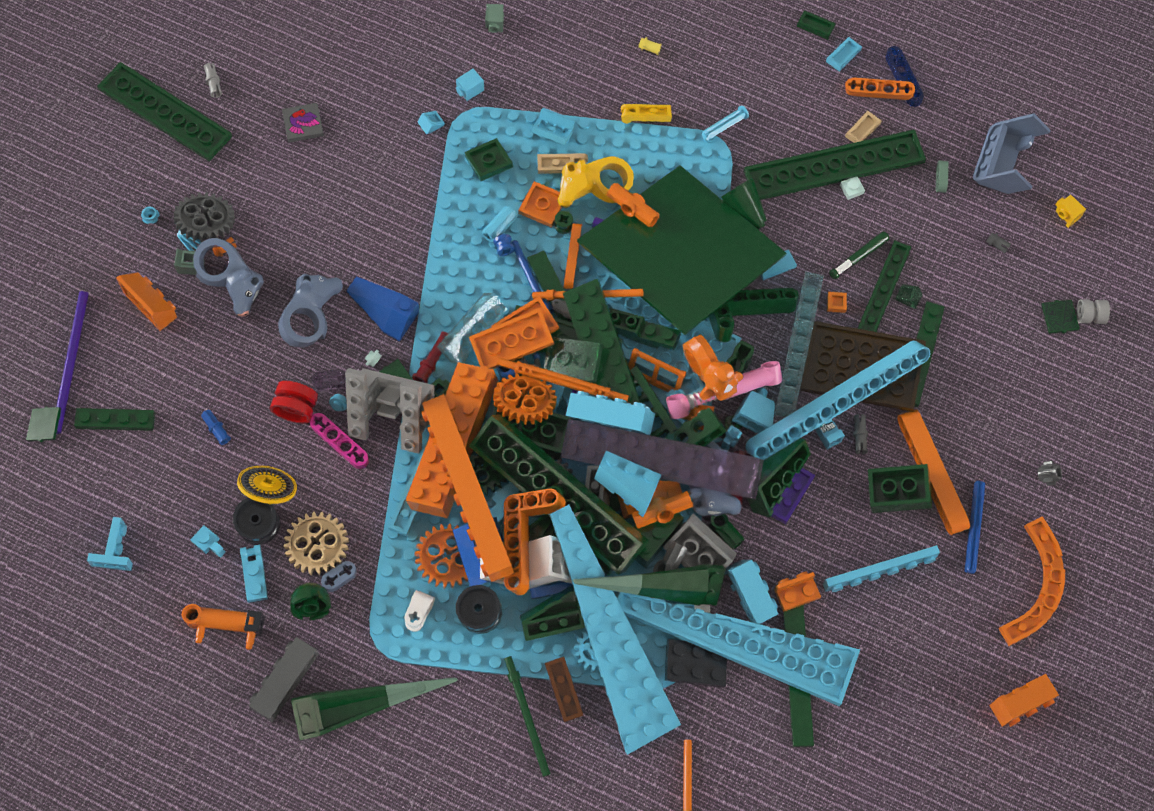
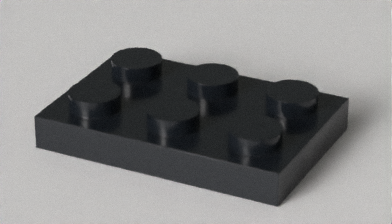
(694, 665)

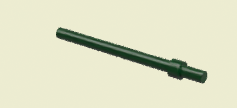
(514, 678)

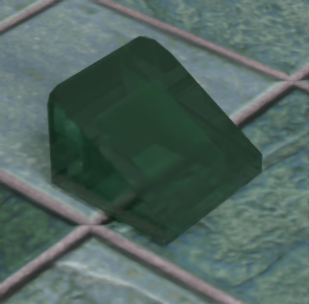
(909, 295)

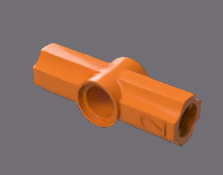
(633, 204)
(663, 509)

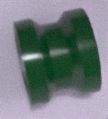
(562, 226)

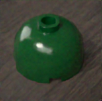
(310, 601)

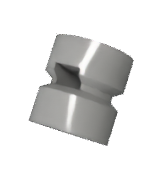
(1096, 312)

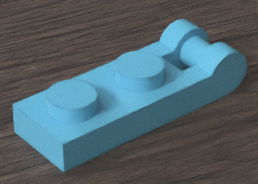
(254, 574)

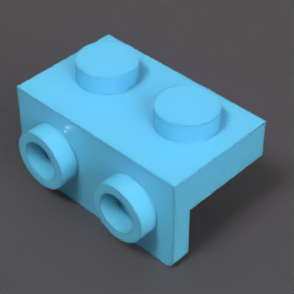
(553, 126)

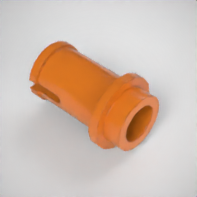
(219, 251)

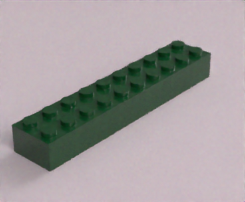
(534, 470)

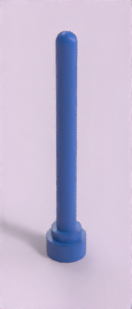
(527, 270)

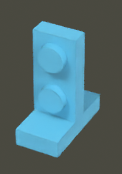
(113, 549)

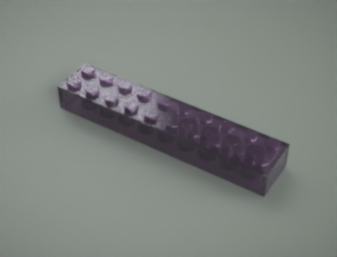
(672, 459)

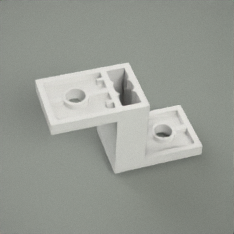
(545, 563)

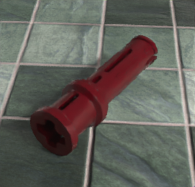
(427, 365)

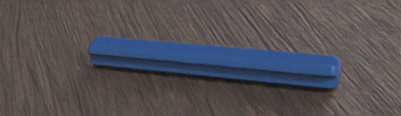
(975, 527)

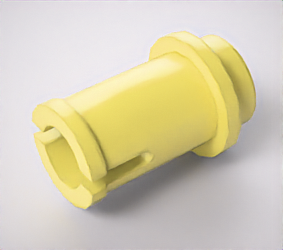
(649, 46)

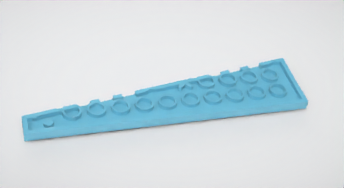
(790, 658)
(629, 679)

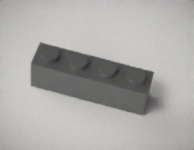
(283, 680)

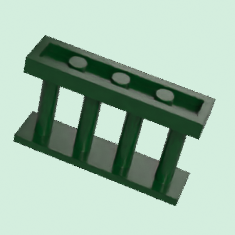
(659, 410)

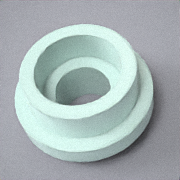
(372, 358)

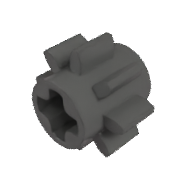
(1049, 473)

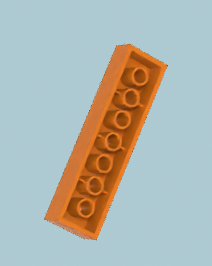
(468, 401)

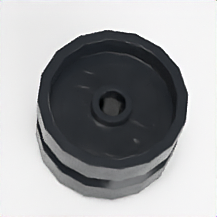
(245, 521)
(477, 597)

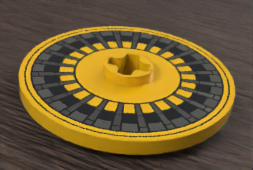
(266, 484)

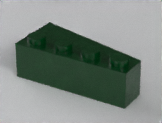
(777, 475)

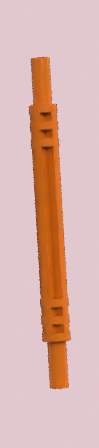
(560, 379)

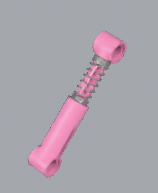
(767, 375)

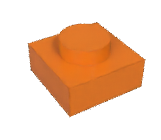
(836, 302)

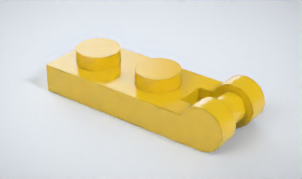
(645, 113)

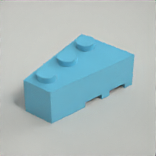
(628, 480)
(752, 591)

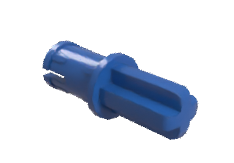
(215, 427)

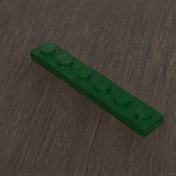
(928, 332)

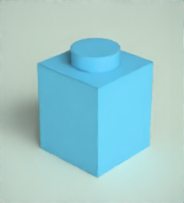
(469, 84)

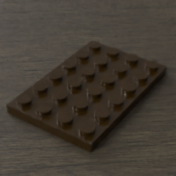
(844, 351)

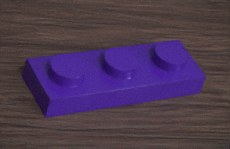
(792, 496)

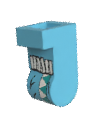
(830, 434)

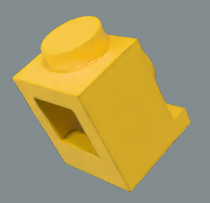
(1069, 210)

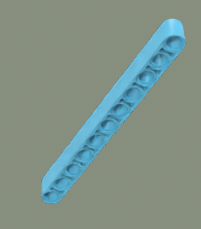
(837, 400)

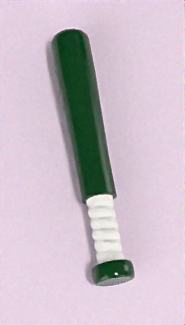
(867, 249)

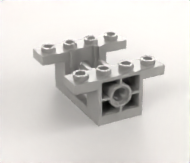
(392, 395)

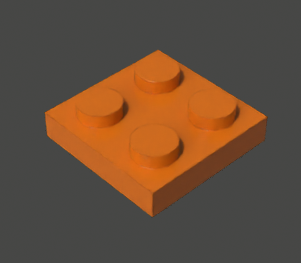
(541, 204)

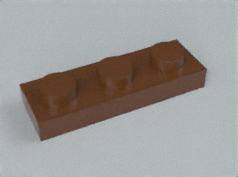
(564, 689)

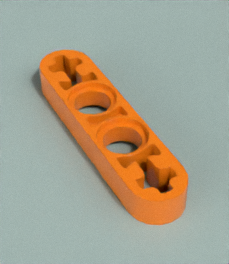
(879, 91)
(572, 256)

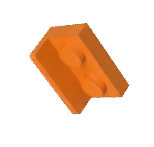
(797, 591)

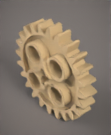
(302, 533)

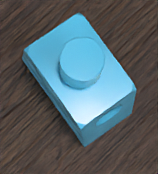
(755, 411)

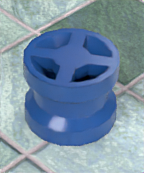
(504, 245)

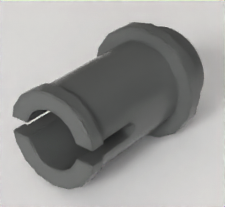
(997, 242)

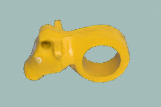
(582, 178)

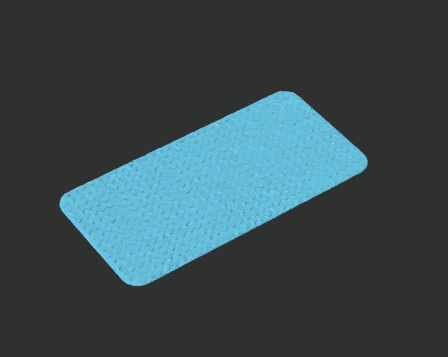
(456, 275)

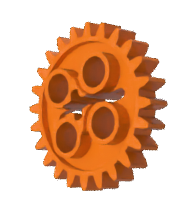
(514, 390)
(438, 540)

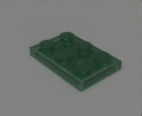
(574, 358)

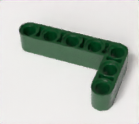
(751, 303)

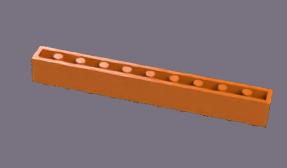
(468, 489)

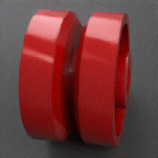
(294, 402)

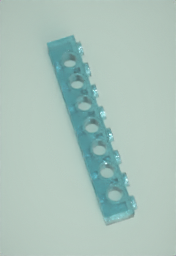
(798, 344)

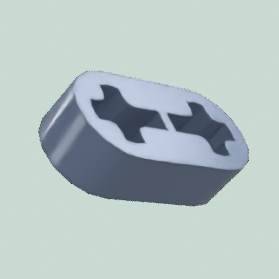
(341, 580)

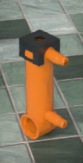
(248, 622)

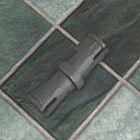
(860, 434)

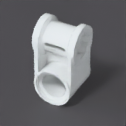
(420, 608)

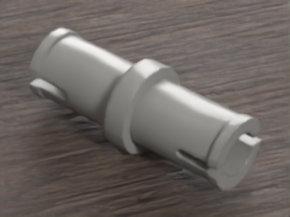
(212, 80)

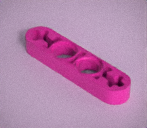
(339, 440)

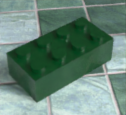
(547, 435)

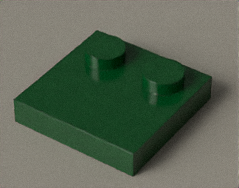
(488, 159)

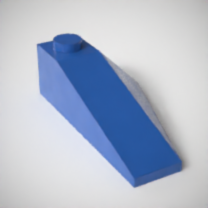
(385, 307)

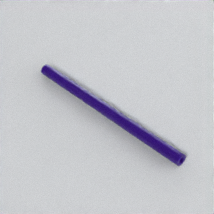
(71, 356)

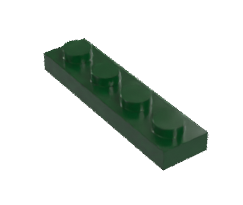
(114, 419)

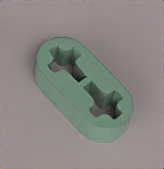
(942, 176)

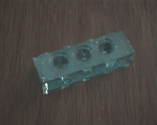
(474, 317)

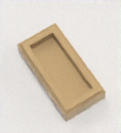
(863, 127)

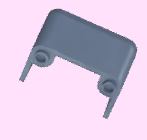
(1001, 151)

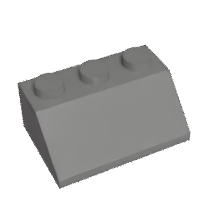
(702, 544)

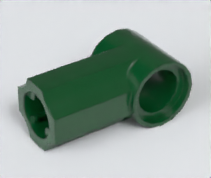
(726, 532)

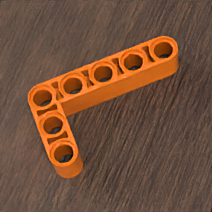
(521, 532)

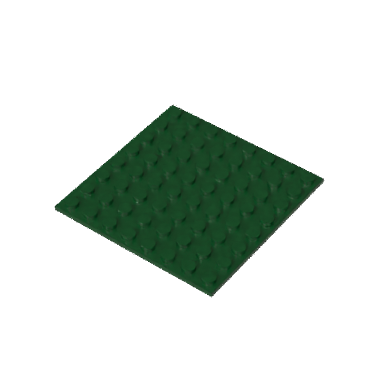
(691, 256)

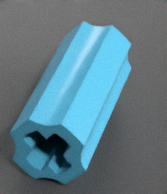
(499, 223)

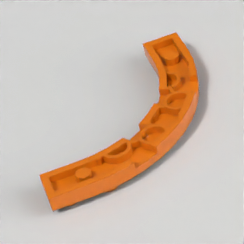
(1051, 588)

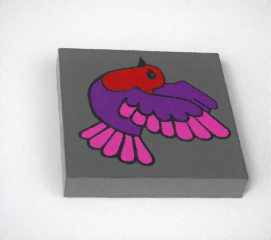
(302, 122)

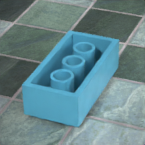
(610, 413)

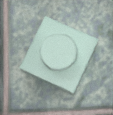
(852, 187)

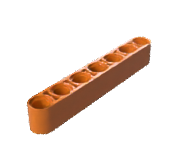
(942, 489)

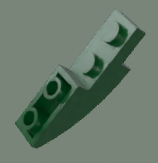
(644, 332)

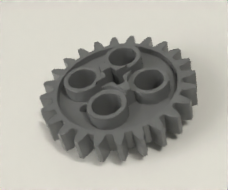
(194, 223)

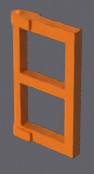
(658, 364)

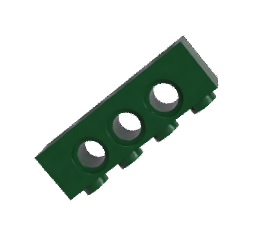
(712, 429)

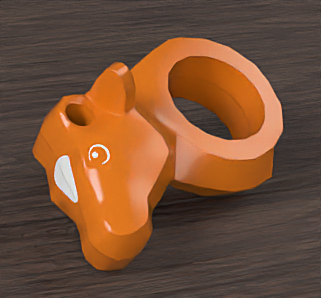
(717, 375)

